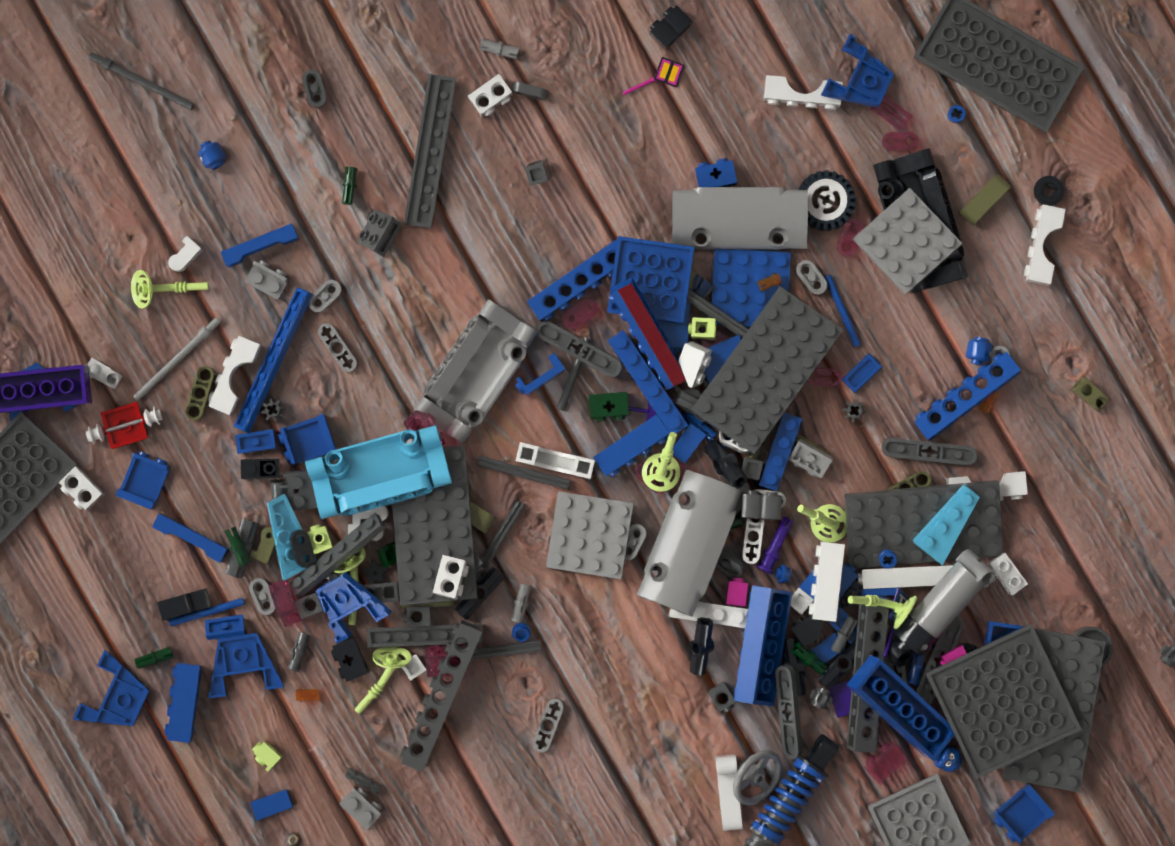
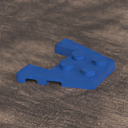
(867, 82)
(342, 598)
(242, 655)
(122, 699)

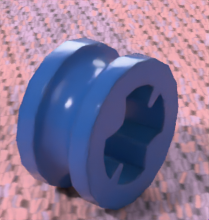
(957, 108)
(888, 553)

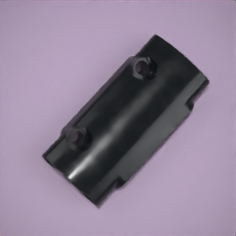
(925, 180)

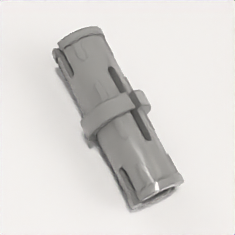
(499, 48)
(521, 603)

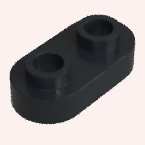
(302, 548)

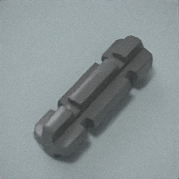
(363, 781)

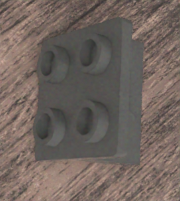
(379, 232)

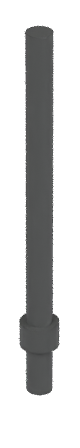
(108, 64)

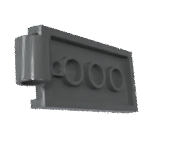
(293, 480)

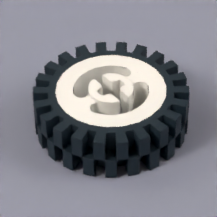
(835, 184)

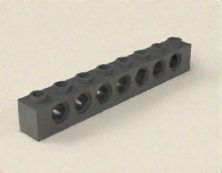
(864, 646)
(418, 759)

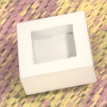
(800, 601)
(414, 668)

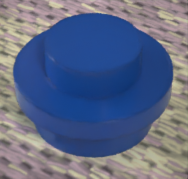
(782, 574)
(521, 632)

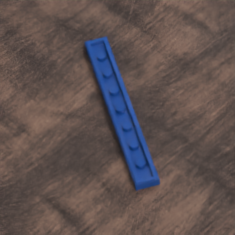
(273, 360)

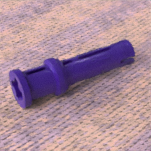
(771, 554)

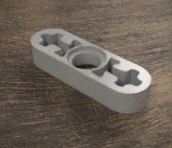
(333, 333)
(548, 710)

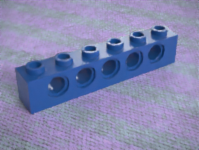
(537, 302)
(1010, 371)

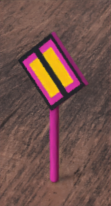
(667, 72)

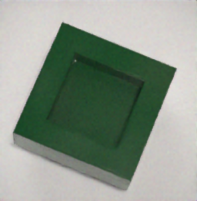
(387, 554)

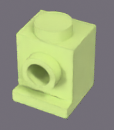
(708, 323)
(326, 542)
(266, 755)

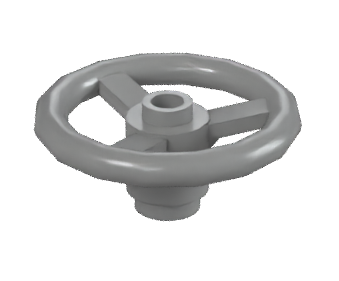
(755, 775)

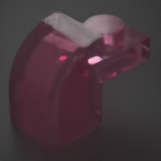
(284, 602)

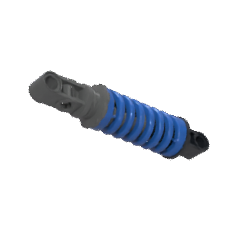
(769, 830)

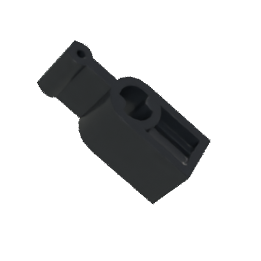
(184, 604)

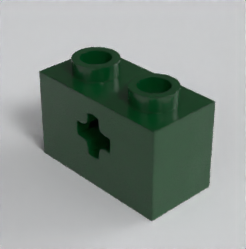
(617, 399)

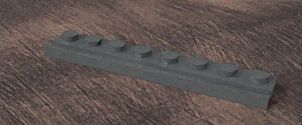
(430, 151)

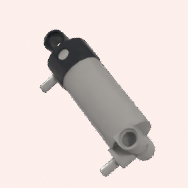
(940, 607)

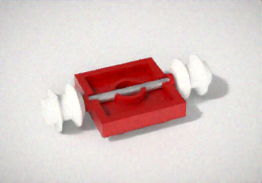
(124, 425)

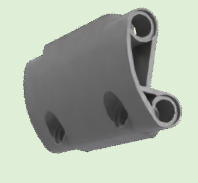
(740, 218)
(476, 370)
(689, 543)

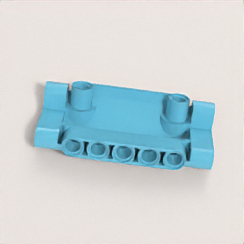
(379, 472)

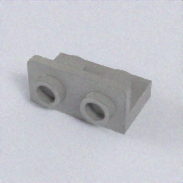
(267, 280)
(810, 459)
(361, 807)

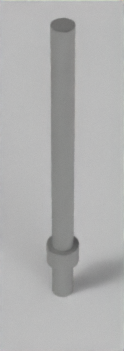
(202, 334)

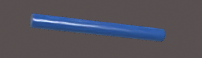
(842, 310)
(206, 612)

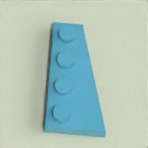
(283, 524)
(944, 528)

